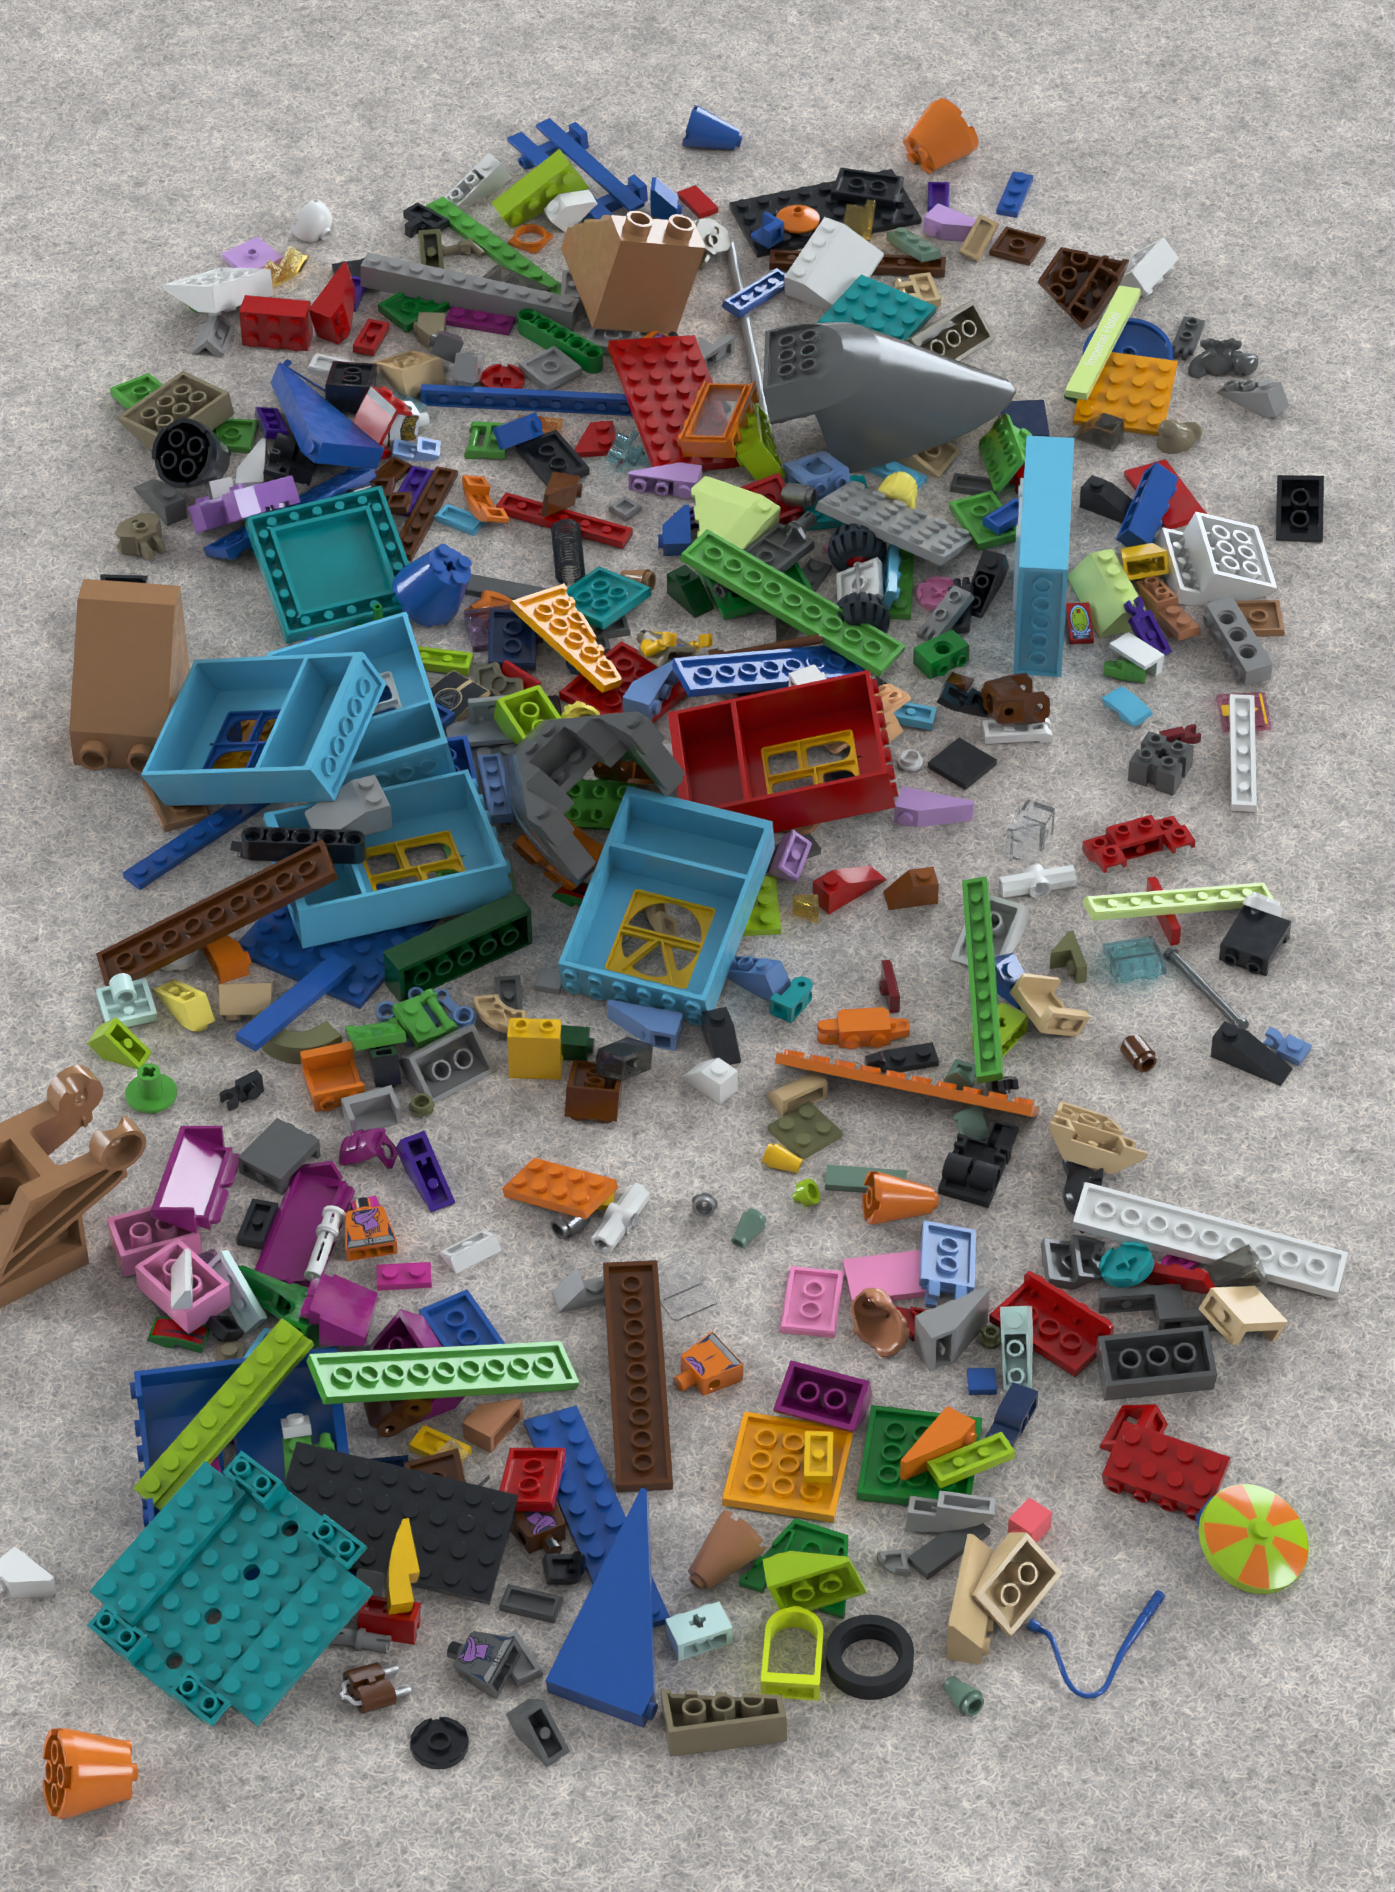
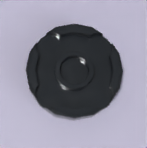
(445, 1749)

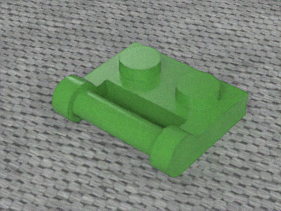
(490, 446)
(417, 1021)
(375, 1034)

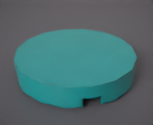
(1126, 1264)

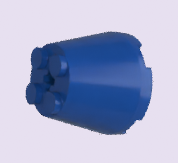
(433, 586)

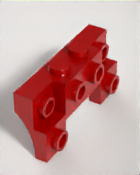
(1136, 839)

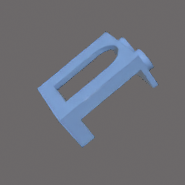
(817, 473)

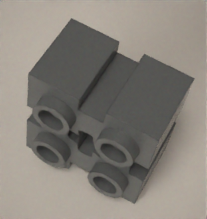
(1160, 763)

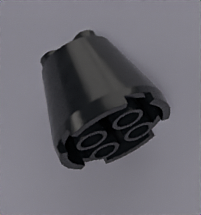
(189, 454)

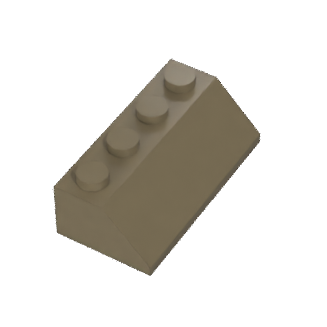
(955, 333)

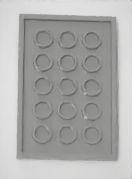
(896, 522)

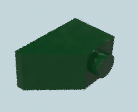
(688, 591)

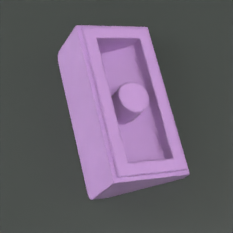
(790, 856)

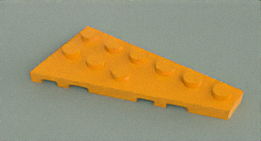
(565, 629)

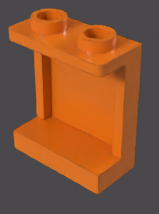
(330, 1075)

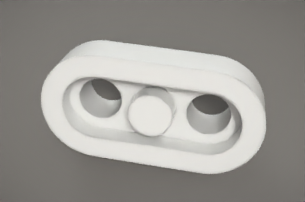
(1263, 903)

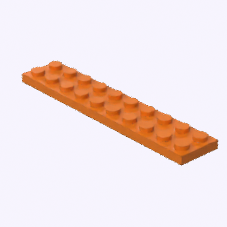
(916, 1084)

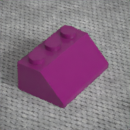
(823, 1397)

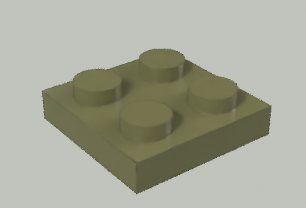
(805, 1131)

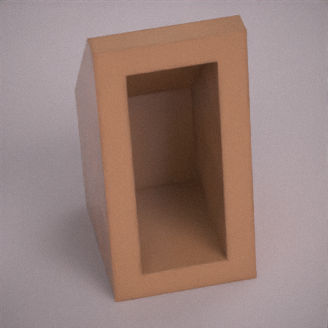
(492, 1423)

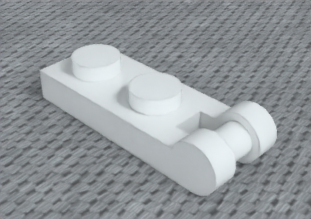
(998, 733)

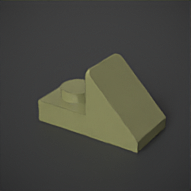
(1069, 955)

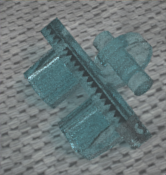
(629, 453)

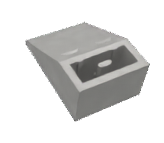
(950, 1328)

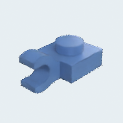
(1289, 1048)

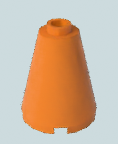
(895, 1198)

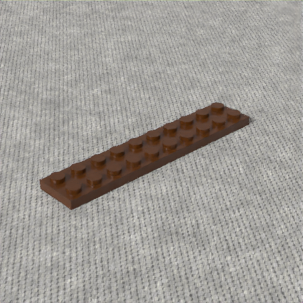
(219, 914)
(637, 1376)

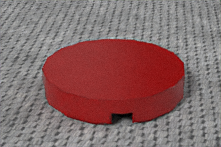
(502, 377)

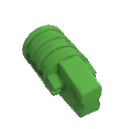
(1125, 671)

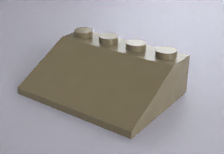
(177, 398)

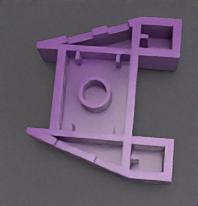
(243, 503)

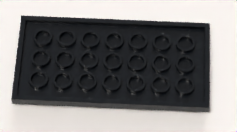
(749, 213)
(453, 1523)

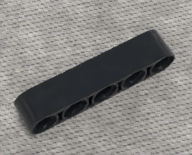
(281, 842)

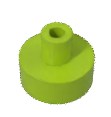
(807, 1193)

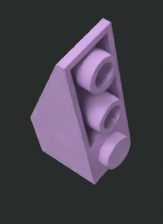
(666, 480)

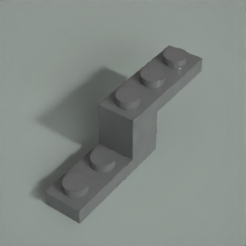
(1163, 1299)

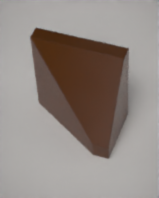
(961, 681)

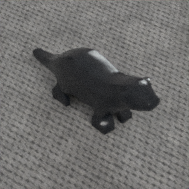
(1076, 1177)

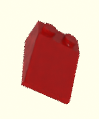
(334, 307)

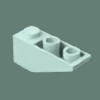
(1017, 1345)

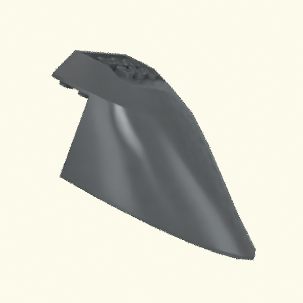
(875, 392)

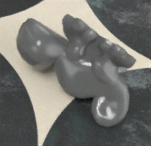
(1221, 358)

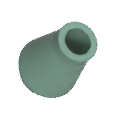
(749, 1227)
(966, 1698)

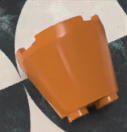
(940, 137)
(85, 1772)

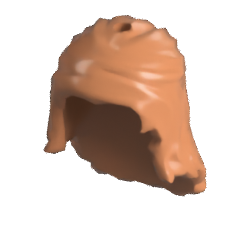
(879, 1322)

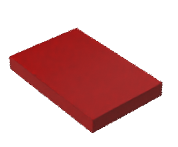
(534, 1477)

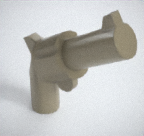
(464, 247)

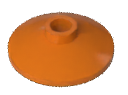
(799, 218)

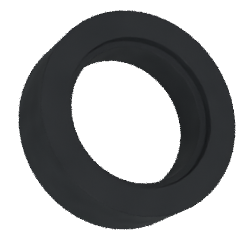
(874, 1628)

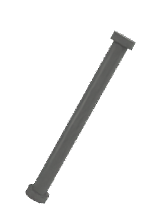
(1172, 954)

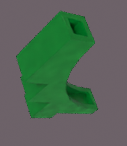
(282, 1300)

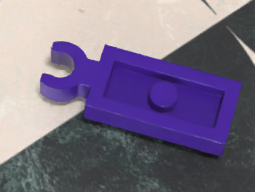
(1146, 627)

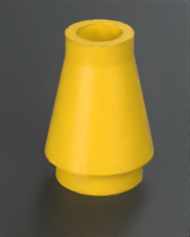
(780, 1158)

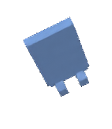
(946, 1261)

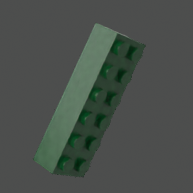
(458, 946)

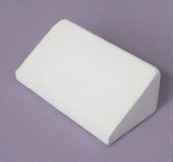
(471, 1250)
(182, 1282)

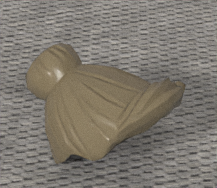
(1176, 436)

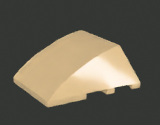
(1093, 1139)

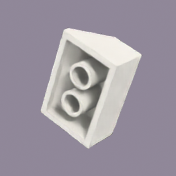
(1149, 266)

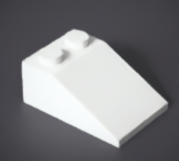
(1008, 926)

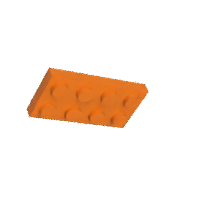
(560, 1188)

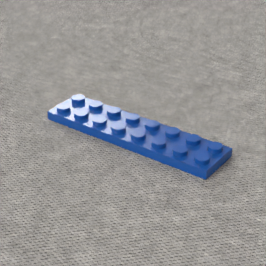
(238, 540)
(756, 669)

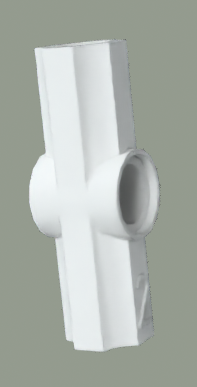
(1037, 881)
(620, 1218)

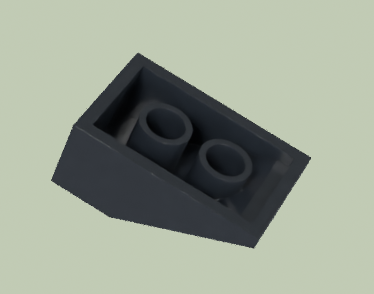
(349, 384)
(1299, 508)

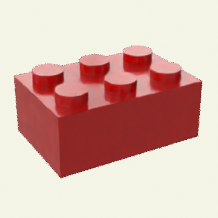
(276, 323)

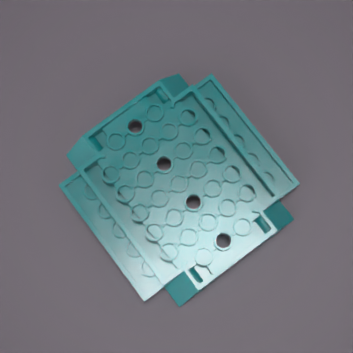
(197, 1564)

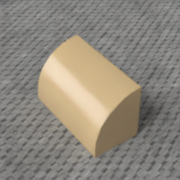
(798, 1092)

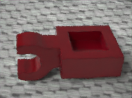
(1185, 735)

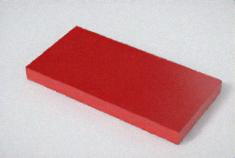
(1182, 503)

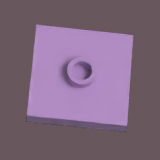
(251, 254)

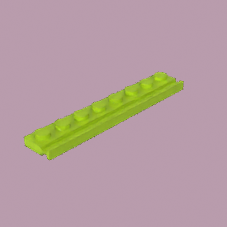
(225, 1413)

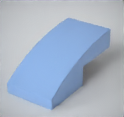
(423, 450)

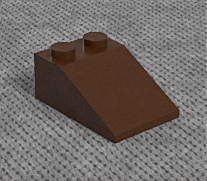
(591, 1094)

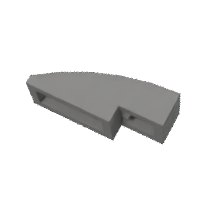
(949, 1512)

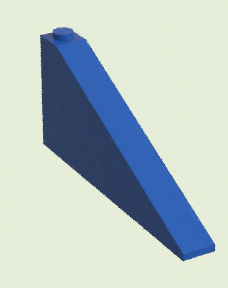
(320, 428)
(611, 1645)

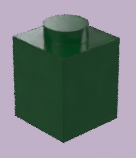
(576, 1043)

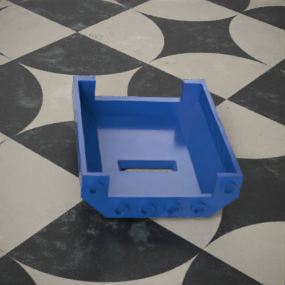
(176, 1394)

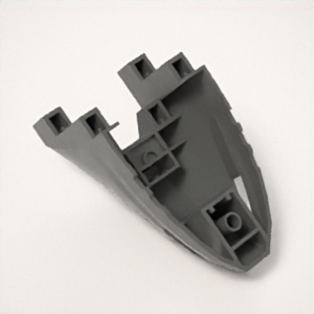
(557, 757)

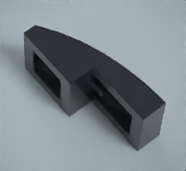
(961, 701)

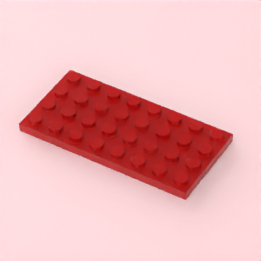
(660, 387)

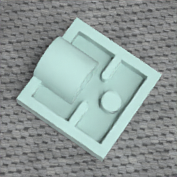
(127, 1001)

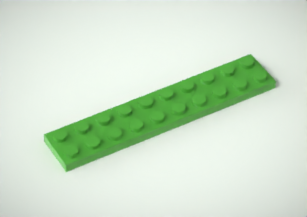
(791, 602)
(442, 1372)

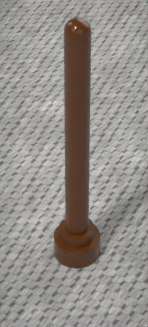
(792, 643)

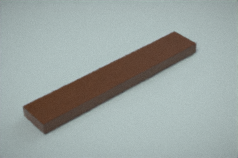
(425, 509)

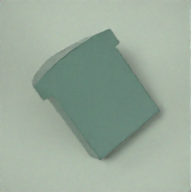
(962, 1074)
(971, 1122)

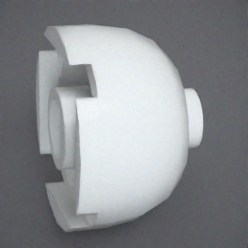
(313, 222)

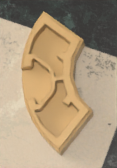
(495, 1012)

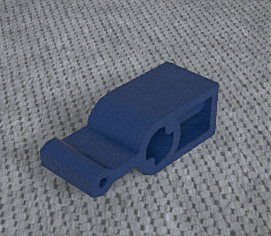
(1014, 1412)

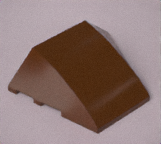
(1082, 283)

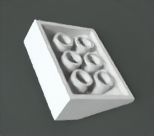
(830, 264)
(221, 288)

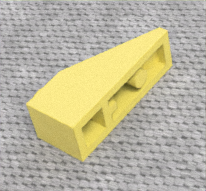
(186, 1004)

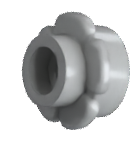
(698, 1204)

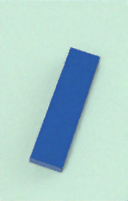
(755, 293)

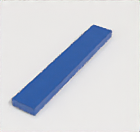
(294, 1002)

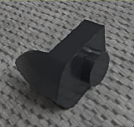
(564, 1568)

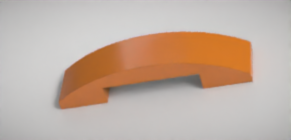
(480, 504)

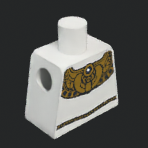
(406, 427)

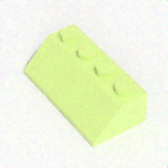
(1106, 588)

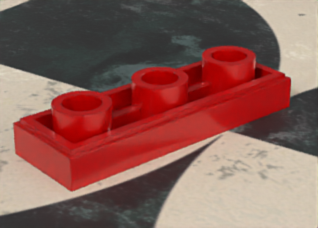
(1189, 1280)

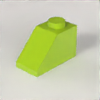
(118, 1044)

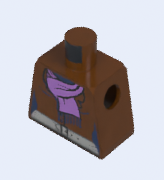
(539, 1530)

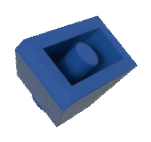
(663, 200)
(518, 430)
(676, 533)

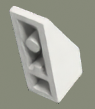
(252, 467)

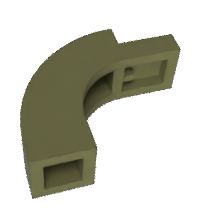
(288, 1044)

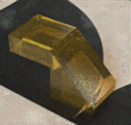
(289, 267)

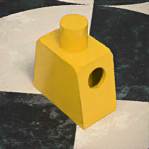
(1141, 561)

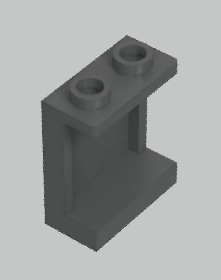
(277, 1155)

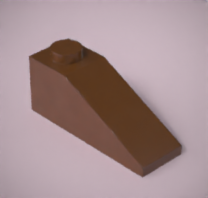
(561, 493)

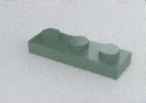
(913, 244)

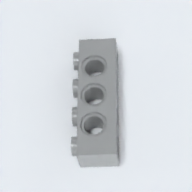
(1237, 641)

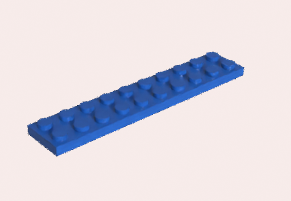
(585, 1492)

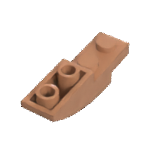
(1166, 609)

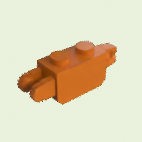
(862, 1028)

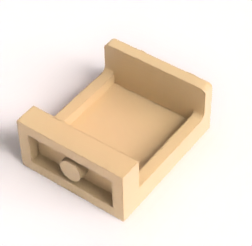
(1042, 1006)
(1240, 1311)

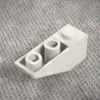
(482, 180)

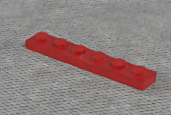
(591, 527)

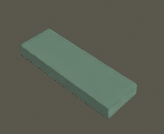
(852, 1178)

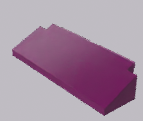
(195, 1179)
(299, 1214)
(340, 1309)

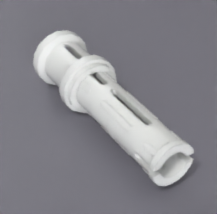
(330, 1225)

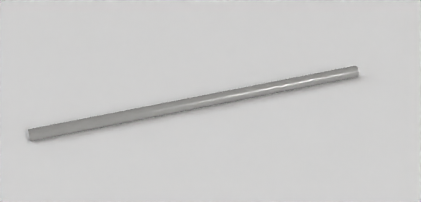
(746, 327)

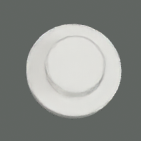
(910, 760)

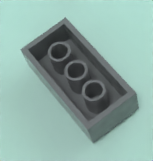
(1156, 1362)

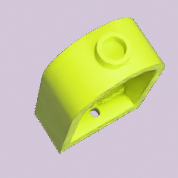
(786, 1684)

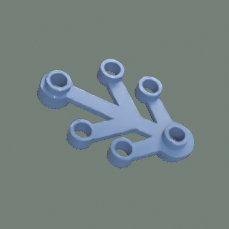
(456, 1013)

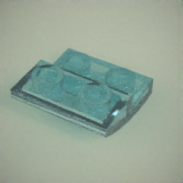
(1134, 959)

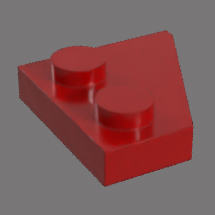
(596, 439)

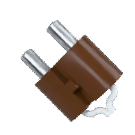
(371, 1688)

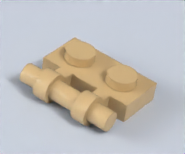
(922, 287)

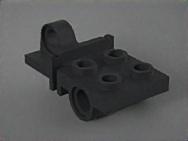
(288, 460)
(977, 1165)

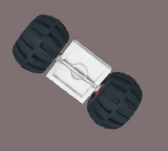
(860, 577)

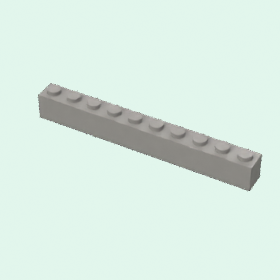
(464, 290)

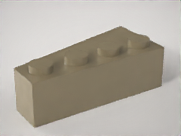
(721, 1721)

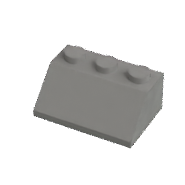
(448, 1063)

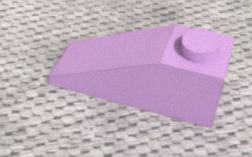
(947, 224)
(927, 808)

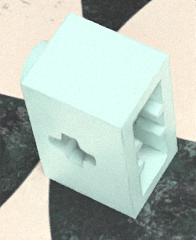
(698, 1631)

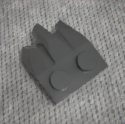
(1071, 1262)

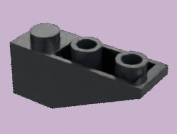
(987, 580)

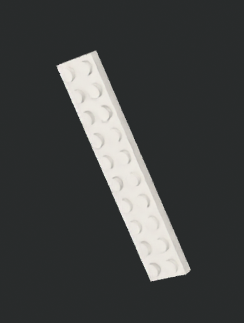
(1207, 1238)

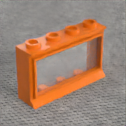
(717, 419)

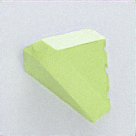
(732, 511)

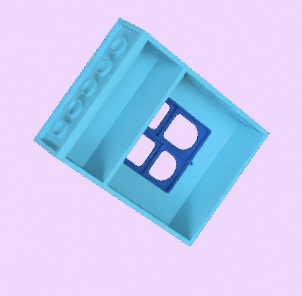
(320, 721)

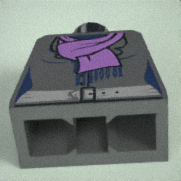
(485, 1660)

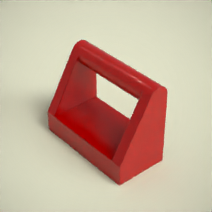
(1147, 1416)

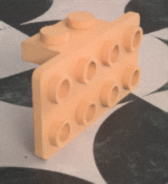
(892, 700)

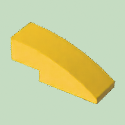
(401, 1571)

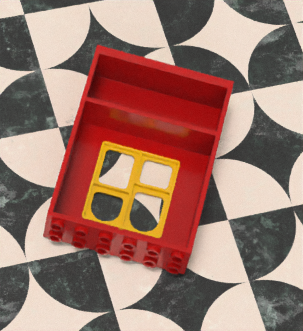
(729, 745)

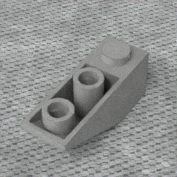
(1262, 397)

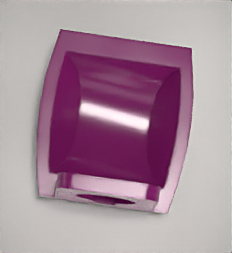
(365, 1145)

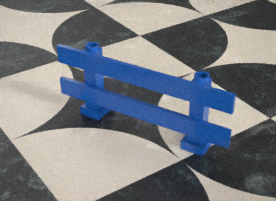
(573, 145)

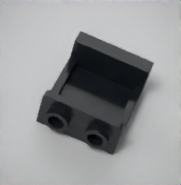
(1254, 940)

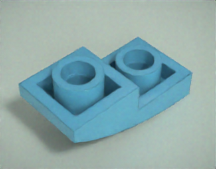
(1129, 706)

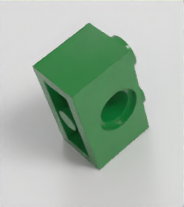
(941, 654)

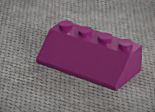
(412, 1331)

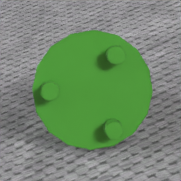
(151, 1090)

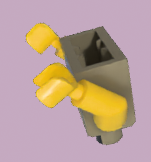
(665, 646)

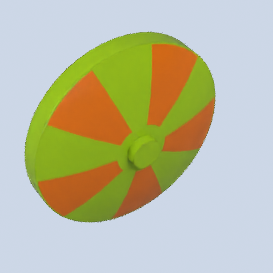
(1253, 1539)

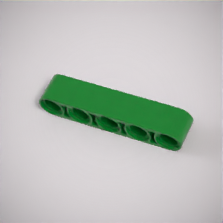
(550, 333)

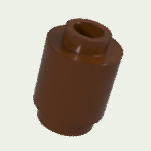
(1138, 1053)

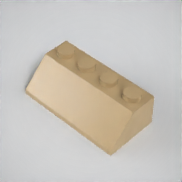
(968, 1619)

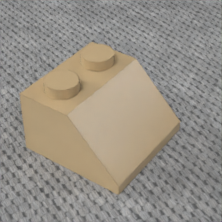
(244, 999)

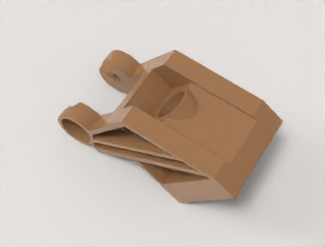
(46, 1201)

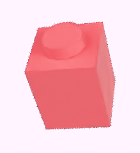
(1031, 1518)

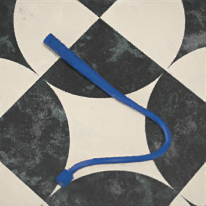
(1134, 1632)

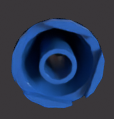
(710, 131)

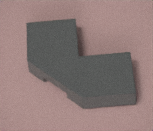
(617, 629)

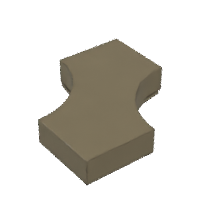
(492, 679)

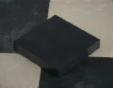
(962, 763)

